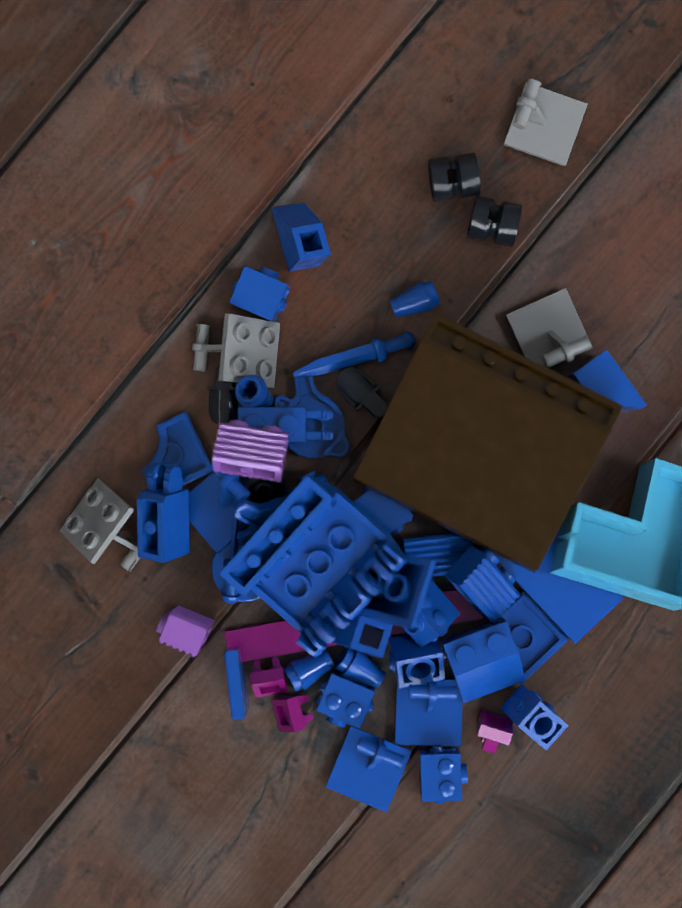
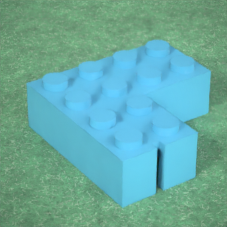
(630, 554)

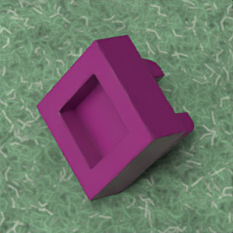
(268, 681)
(289, 713)
(493, 730)

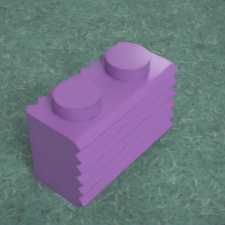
(250, 451)
(184, 630)

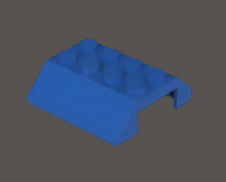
(315, 561)

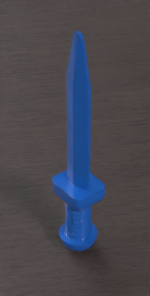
(376, 350)
(231, 594)

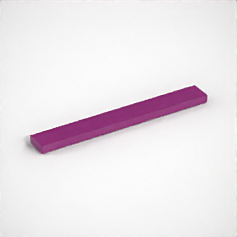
(281, 637)

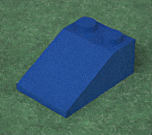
(401, 596)

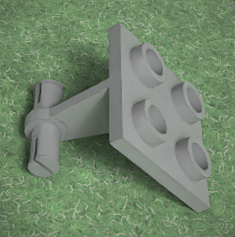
(545, 123)
(549, 330)
(246, 349)
(98, 522)

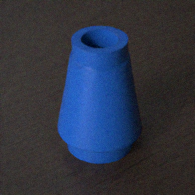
(417, 299)
(253, 392)
(359, 668)
(307, 670)

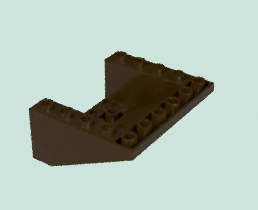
(487, 442)

